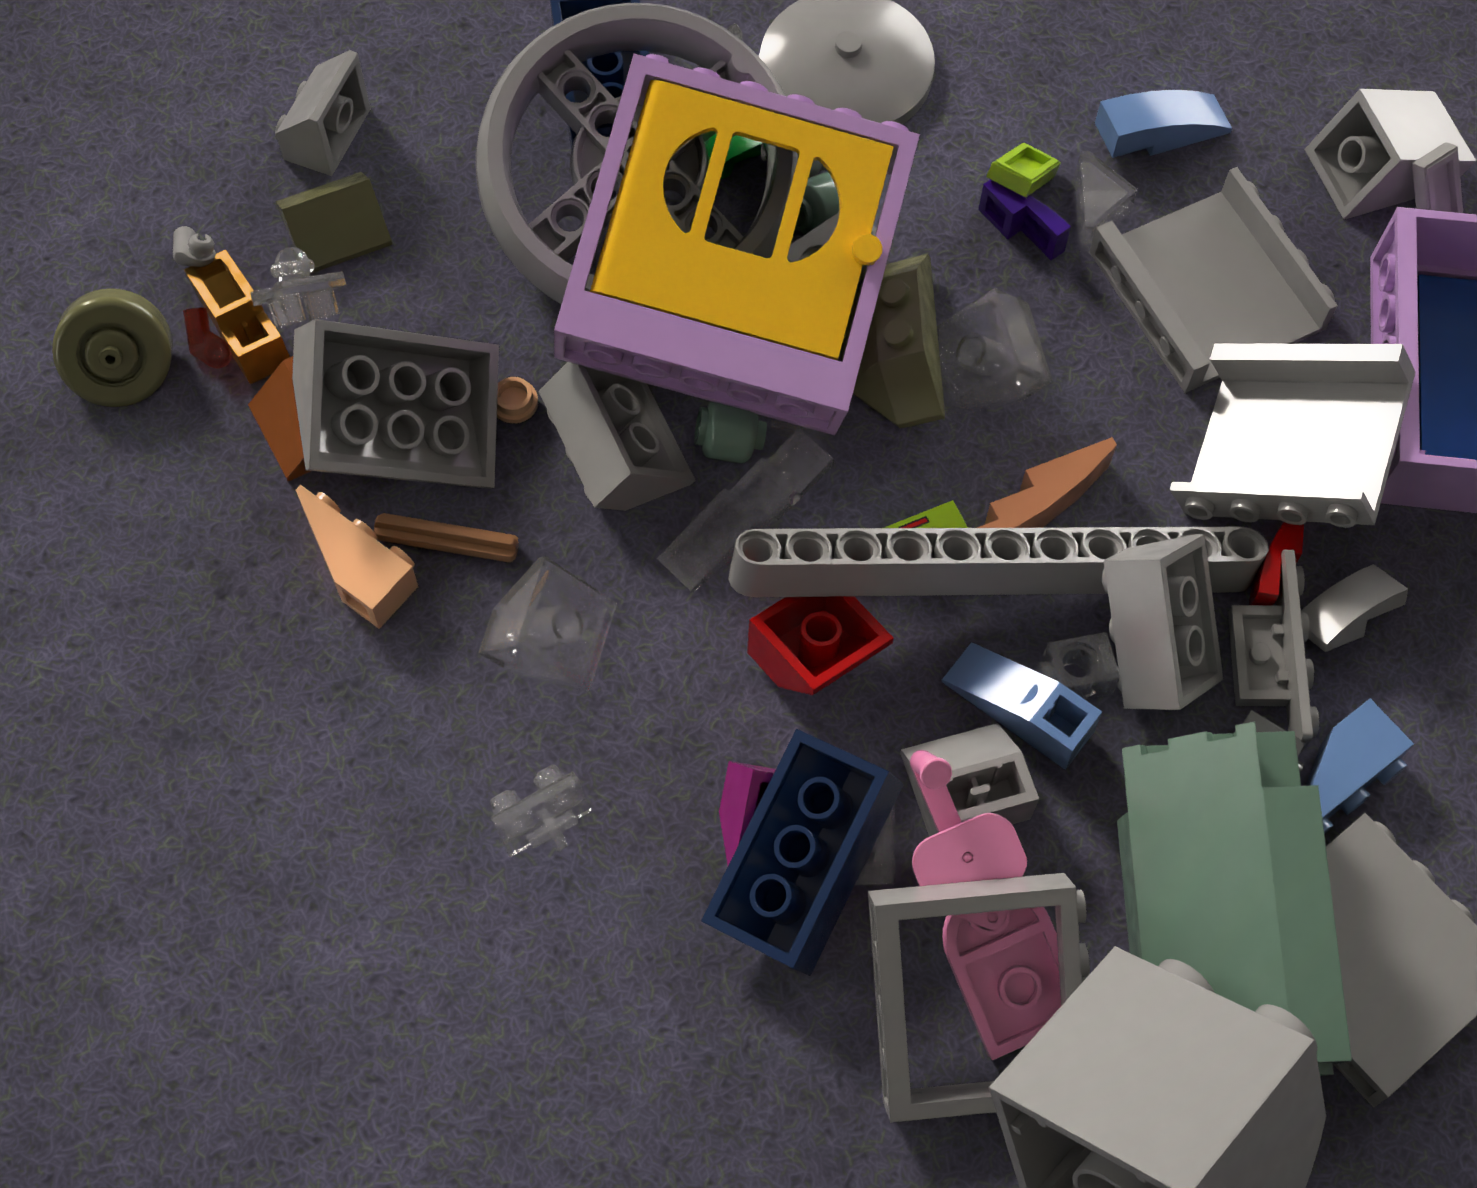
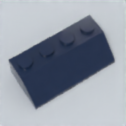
(803, 852)

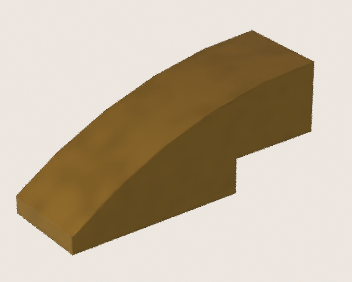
(242, 325)

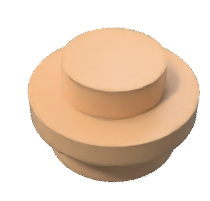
(516, 400)

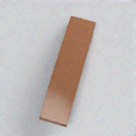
(1051, 488)

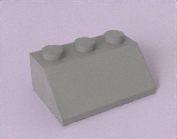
(614, 437)
(1163, 623)

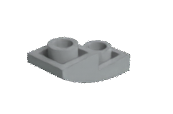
(1344, 608)

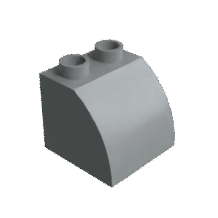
(1162, 1088)

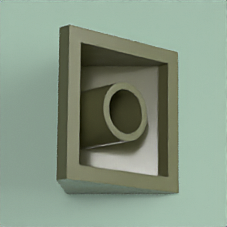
(335, 221)

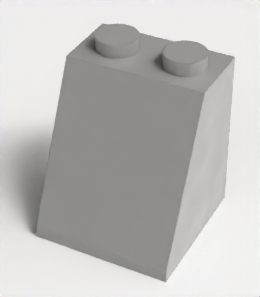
(1372, 144)

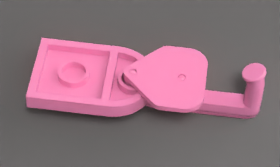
(998, 957)

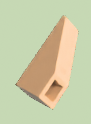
(364, 571)

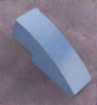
(1159, 121)

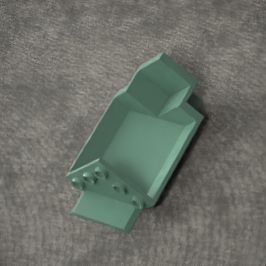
(1235, 875)

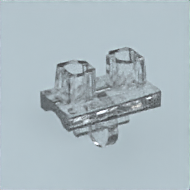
(295, 283)
(542, 814)

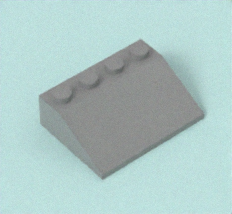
(396, 404)

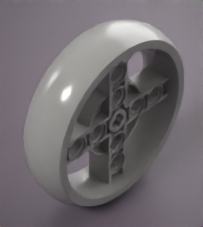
(553, 69)

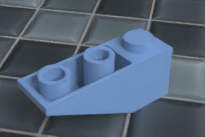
(1025, 702)
(1354, 756)

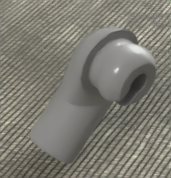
(190, 250)

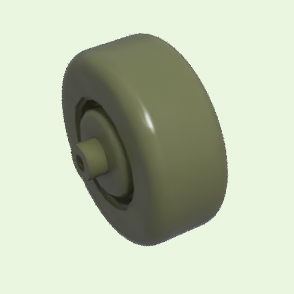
(112, 347)

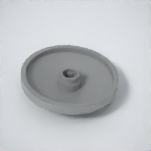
(852, 56)

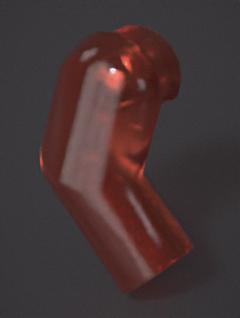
(204, 343)

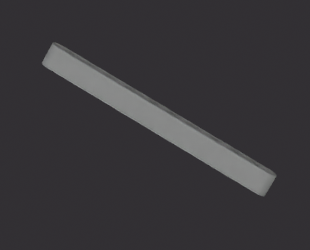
(965, 560)

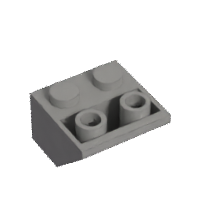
(985, 777)

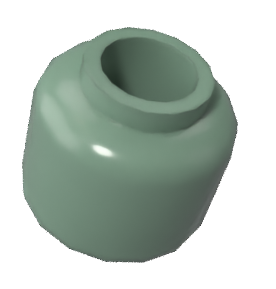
(818, 203)
(728, 433)

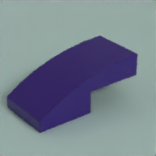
(1017, 213)

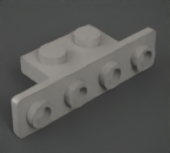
(1271, 653)

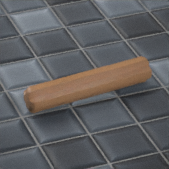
(446, 537)

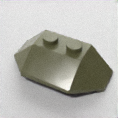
(901, 352)

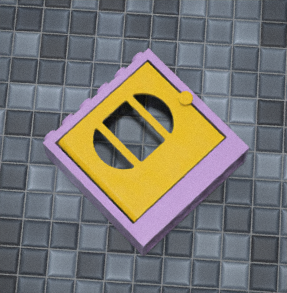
(712, 315)

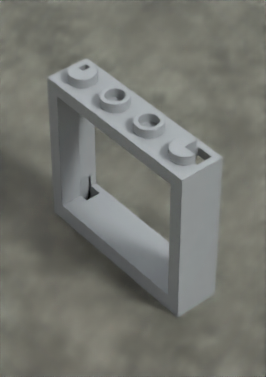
(949, 899)

